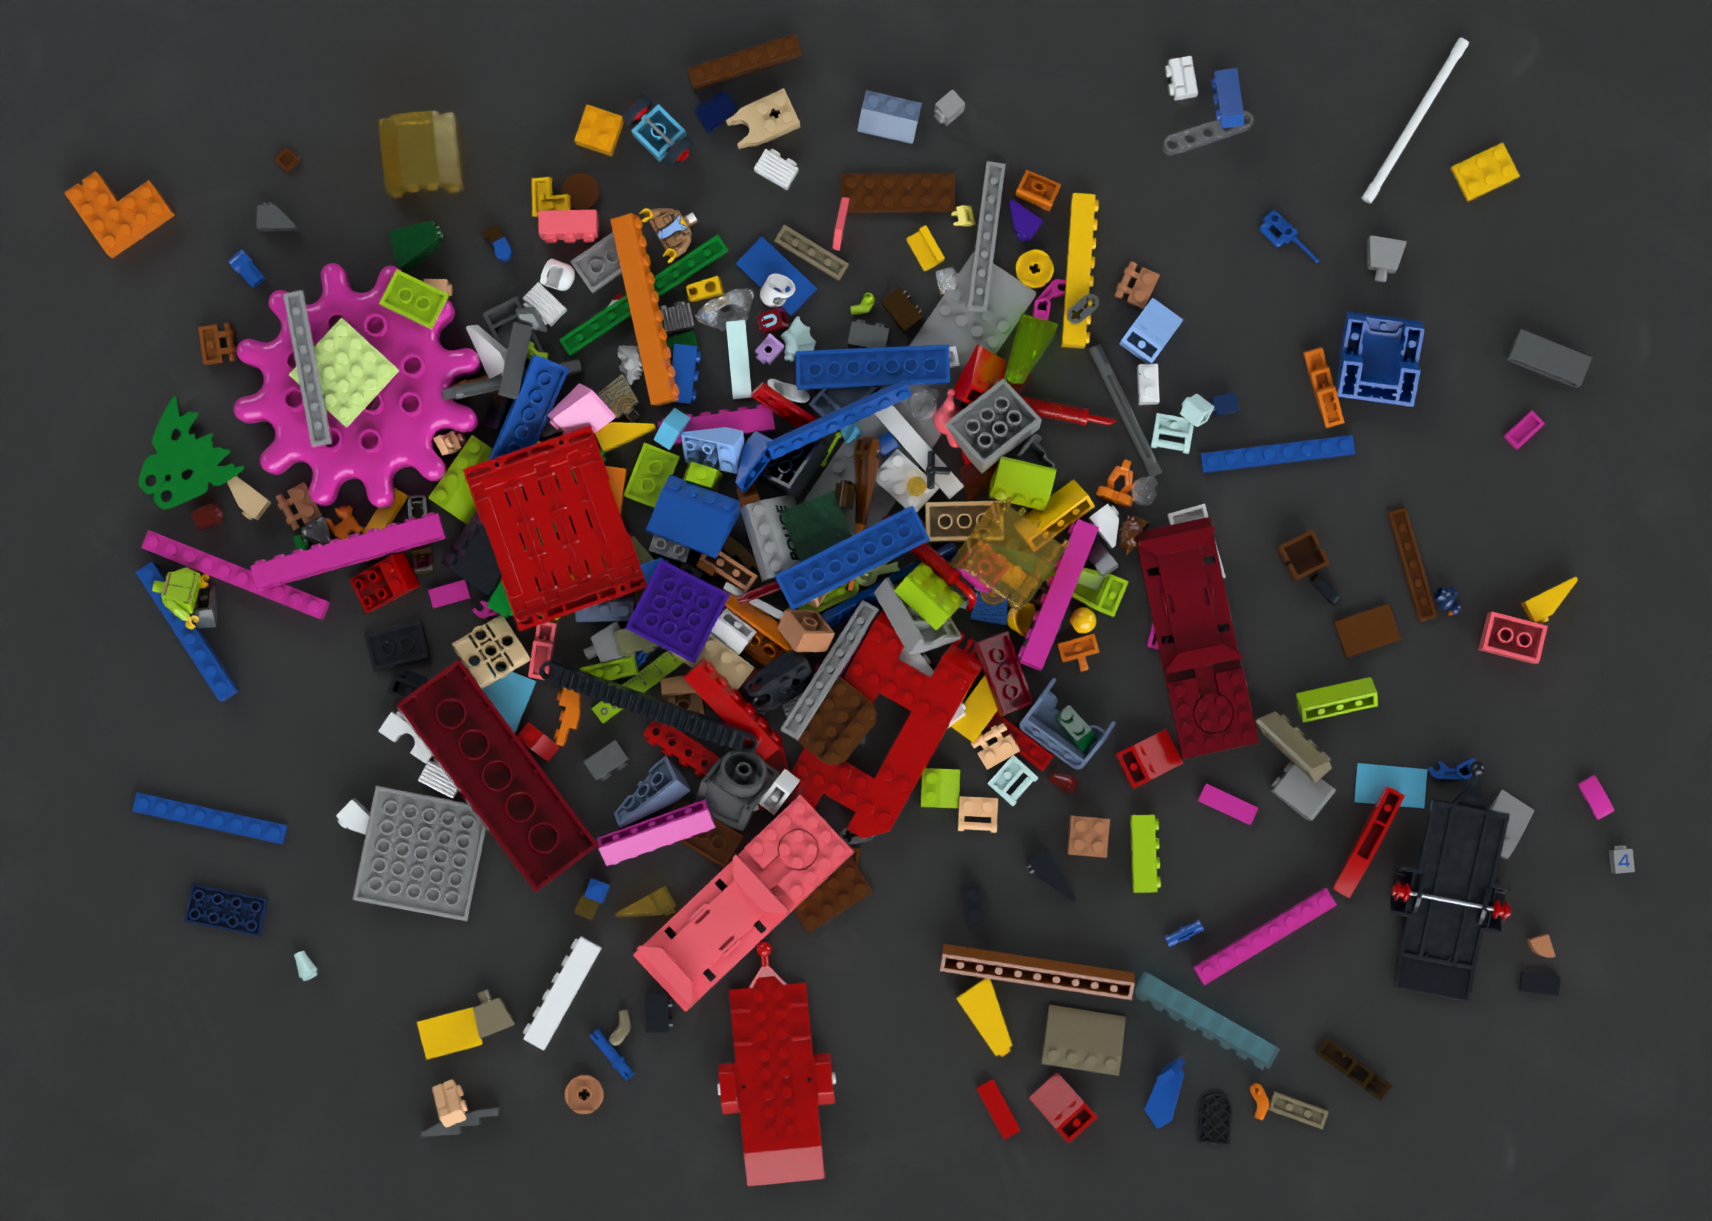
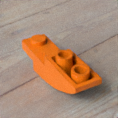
(569, 717)

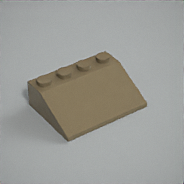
(1083, 1040)

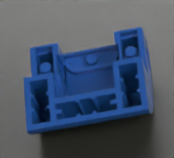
(1380, 359)

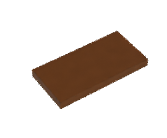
(717, 844)

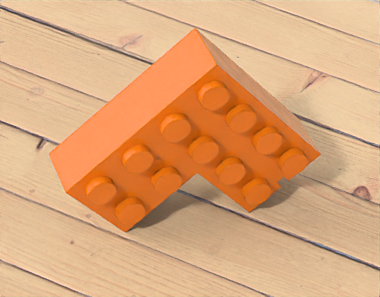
(118, 222)

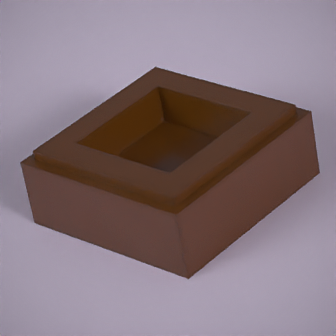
(287, 159)

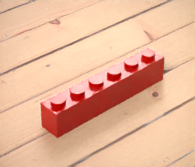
(732, 707)

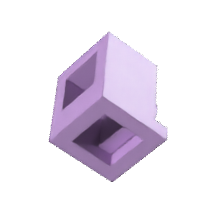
(777, 348)

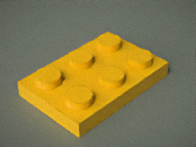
(1485, 172)

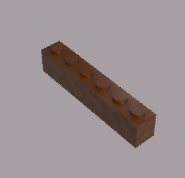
(744, 62)

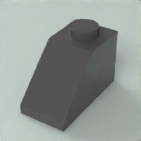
(273, 219)
(206, 607)

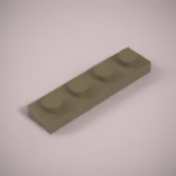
(811, 252)

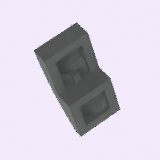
(1101, 559)

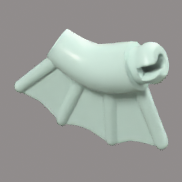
(797, 339)

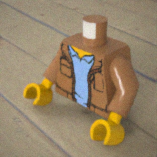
(671, 229)

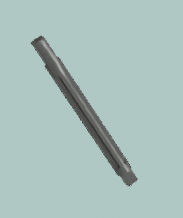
(493, 384)
(1125, 410)

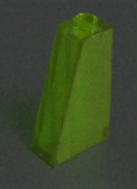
(1029, 344)

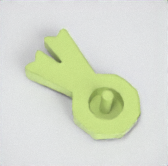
(870, 577)

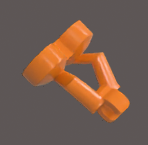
(1109, 494)

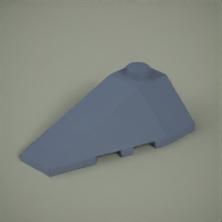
(660, 789)

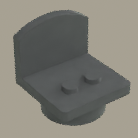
(736, 786)

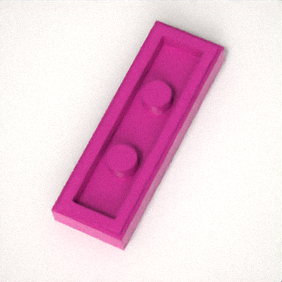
(1227, 804)

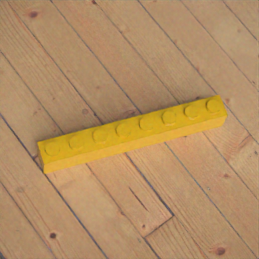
(1079, 267)

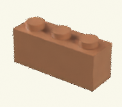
(731, 571)

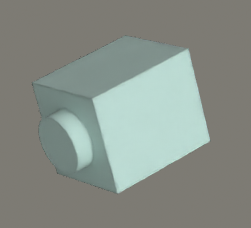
(1196, 410)

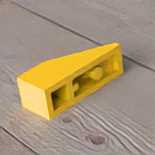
(616, 433)
(1546, 603)

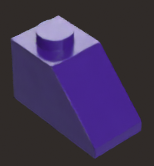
(1023, 221)

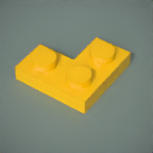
(544, 200)

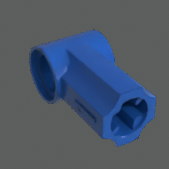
(243, 264)

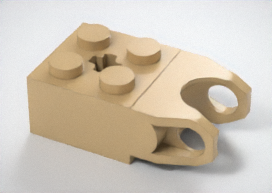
(760, 124)

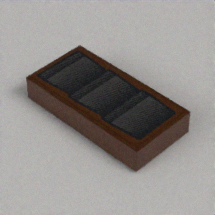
(707, 570)

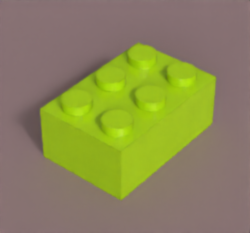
(929, 596)

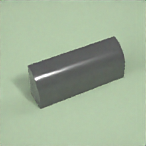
(1549, 358)

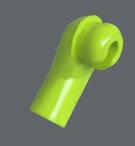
(865, 305)
(531, 350)

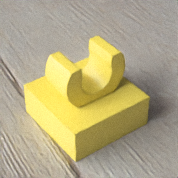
(964, 215)

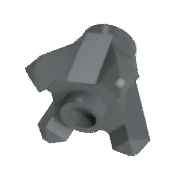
(317, 531)

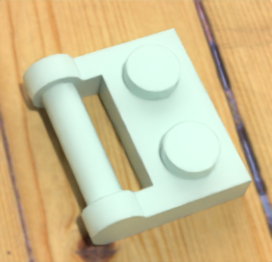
(1175, 427)
(1008, 775)

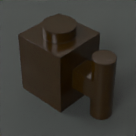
(845, 493)

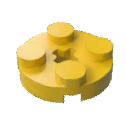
(1040, 278)

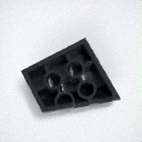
(795, 469)

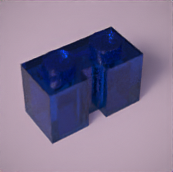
(715, 112)

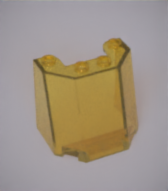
(421, 152)

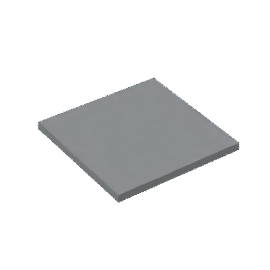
(431, 856)

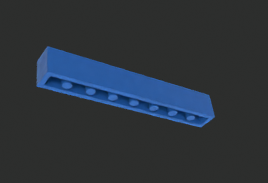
(191, 639)

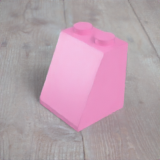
(579, 411)

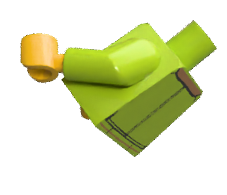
(181, 592)

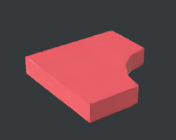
(840, 223)

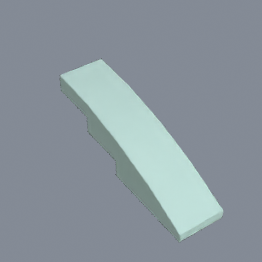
(738, 359)

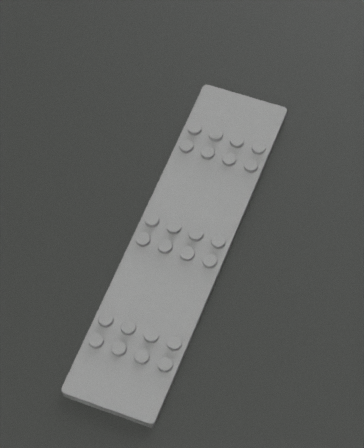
(946, 325)

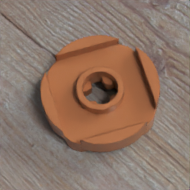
(577, 1085)

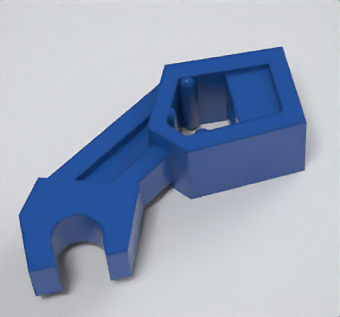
(1446, 773)

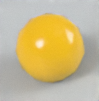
(1083, 620)

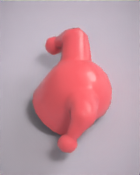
(944, 414)

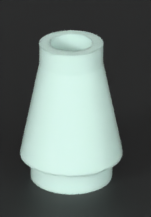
(305, 966)

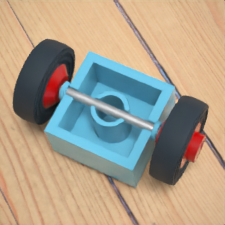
(658, 131)

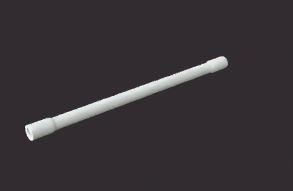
(1374, 187)

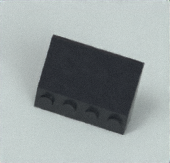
(474, 557)

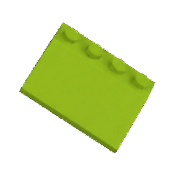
(453, 490)

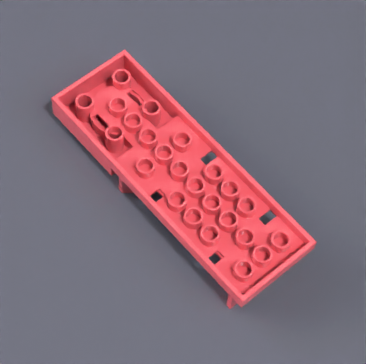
(762, 884)

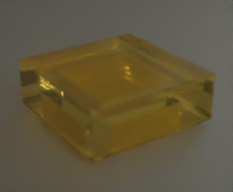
(587, 907)

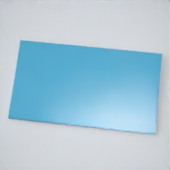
(1408, 781)

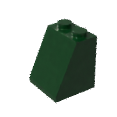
(415, 243)

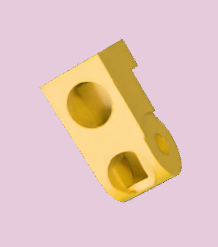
(705, 289)

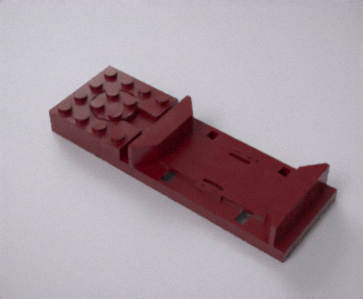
(1201, 665)

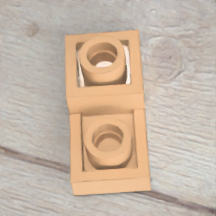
(450, 442)

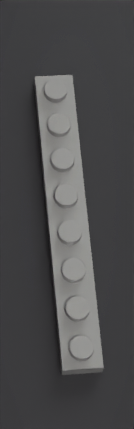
(986, 237)
(307, 368)
(830, 670)

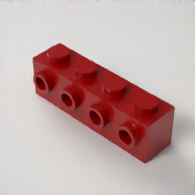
(681, 746)

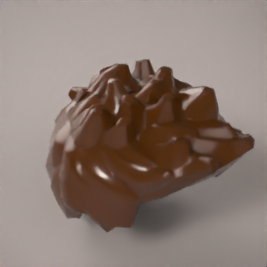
(1129, 530)

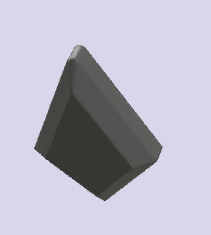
(530, 317)

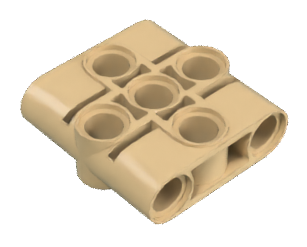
(500, 630)

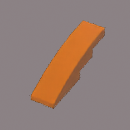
(1323, 387)

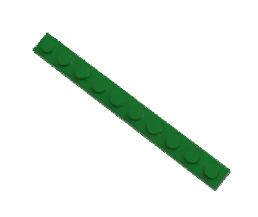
(663, 283)

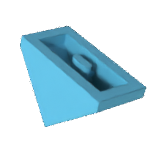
(671, 428)

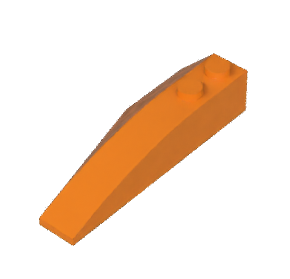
(768, 641)

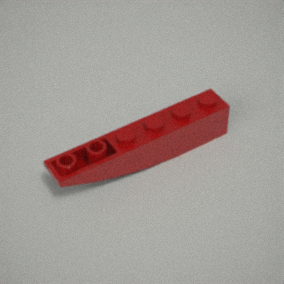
(1368, 841)

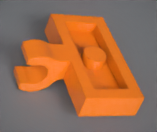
(1078, 649)

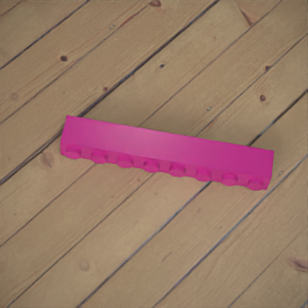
(1058, 596)
(1264, 936)

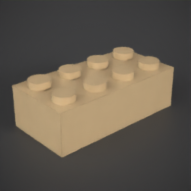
(953, 519)
(725, 661)

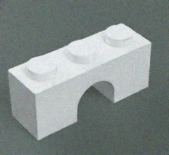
(396, 726)

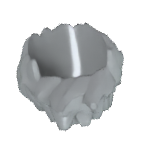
(631, 362)

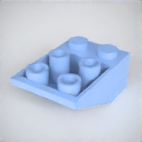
(1151, 331)
(714, 448)

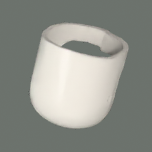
(560, 275)
(768, 294)

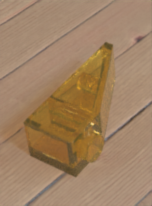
(651, 905)

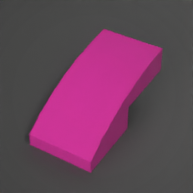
(1596, 797)

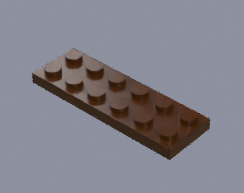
(899, 193)

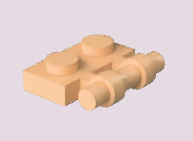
(998, 751)

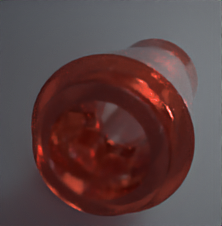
(1064, 781)

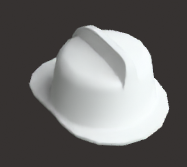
(789, 391)

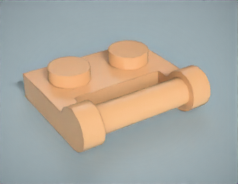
(978, 807)

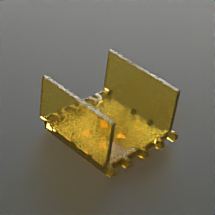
(1009, 553)

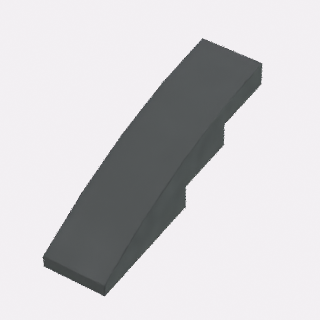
(472, 1118)

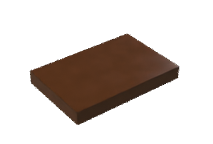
(1367, 630)

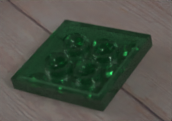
(816, 525)

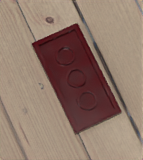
(1004, 673)

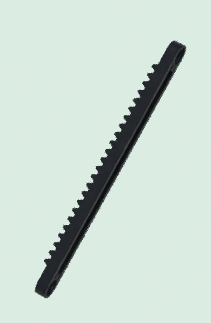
(648, 706)

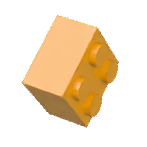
(599, 130)

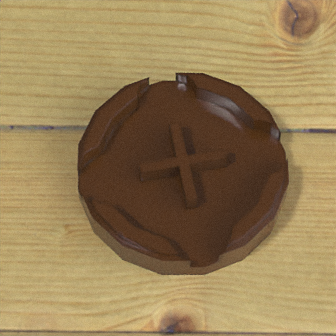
(582, 191)

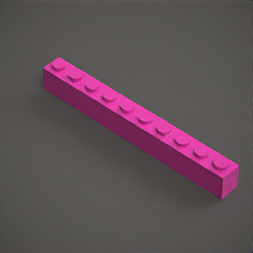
(348, 551)
(233, 574)

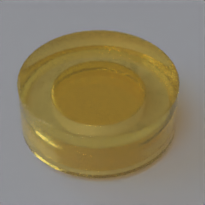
(916, 486)

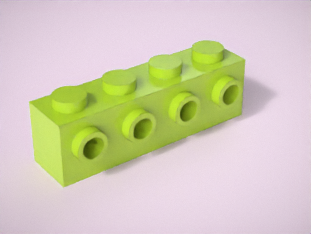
(1337, 699)

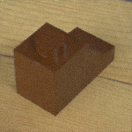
(749, 497)

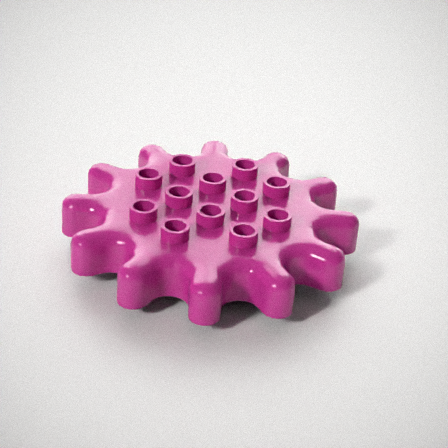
(394, 427)

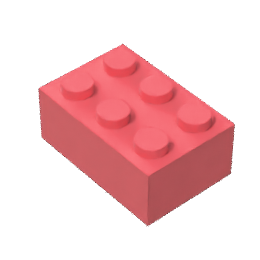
(568, 225)
(1513, 637)

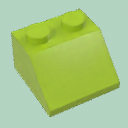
(940, 788)

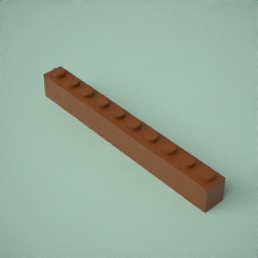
(1037, 972)

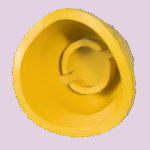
(1021, 620)

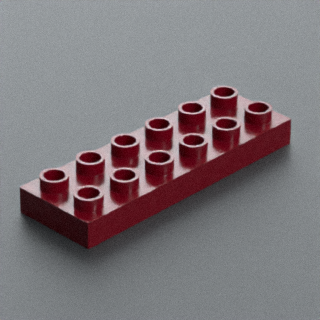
(496, 775)

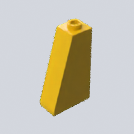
(984, 1011)

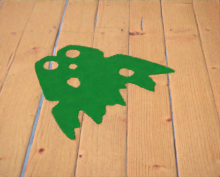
(180, 455)

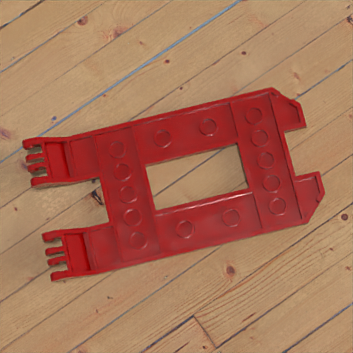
(933, 706)

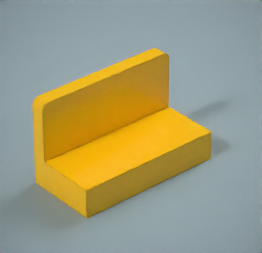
(925, 248)

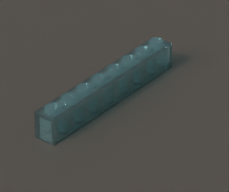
(1210, 1022)

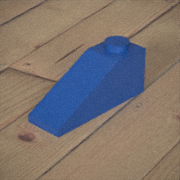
(753, 460)

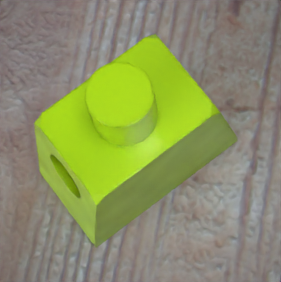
(703, 476)

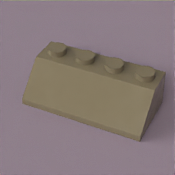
(1294, 746)

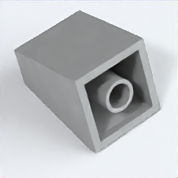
(1301, 792)

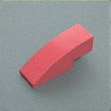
(542, 647)

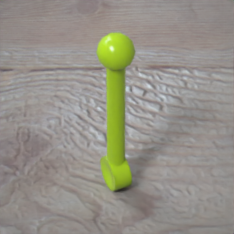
(838, 434)

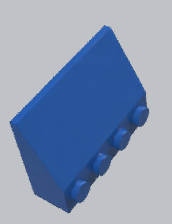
(693, 516)

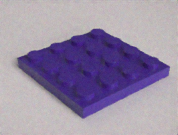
(677, 611)

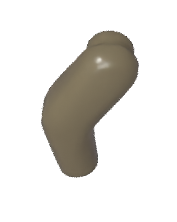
(622, 1030)

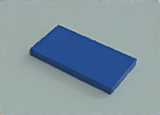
(765, 260)

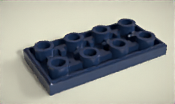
(226, 910)

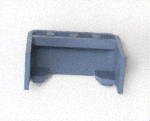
(1043, 728)

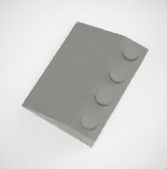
(993, 425)

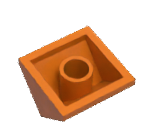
(1037, 190)

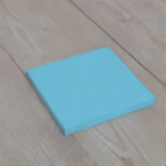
(509, 695)

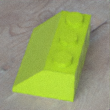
(1023, 482)

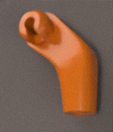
(1261, 1099)

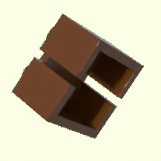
(1302, 555)

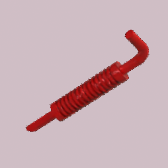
(1065, 413)
(944, 570)

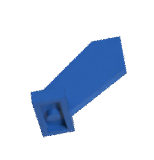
(1165, 1094)

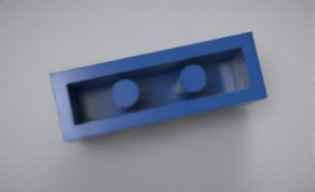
(1228, 98)
(684, 364)

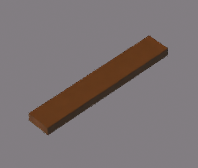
(1412, 564)

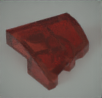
(975, 481)

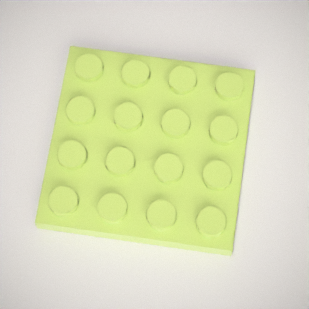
(349, 372)

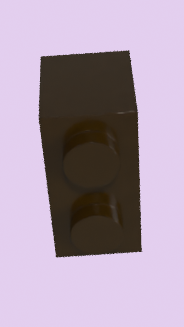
(901, 309)

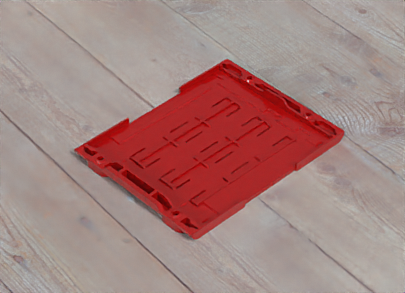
(590, 493)

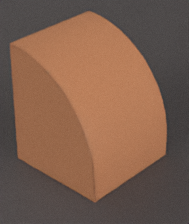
(1541, 945)

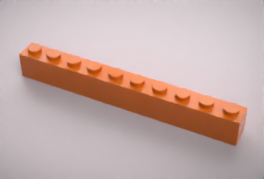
(644, 309)

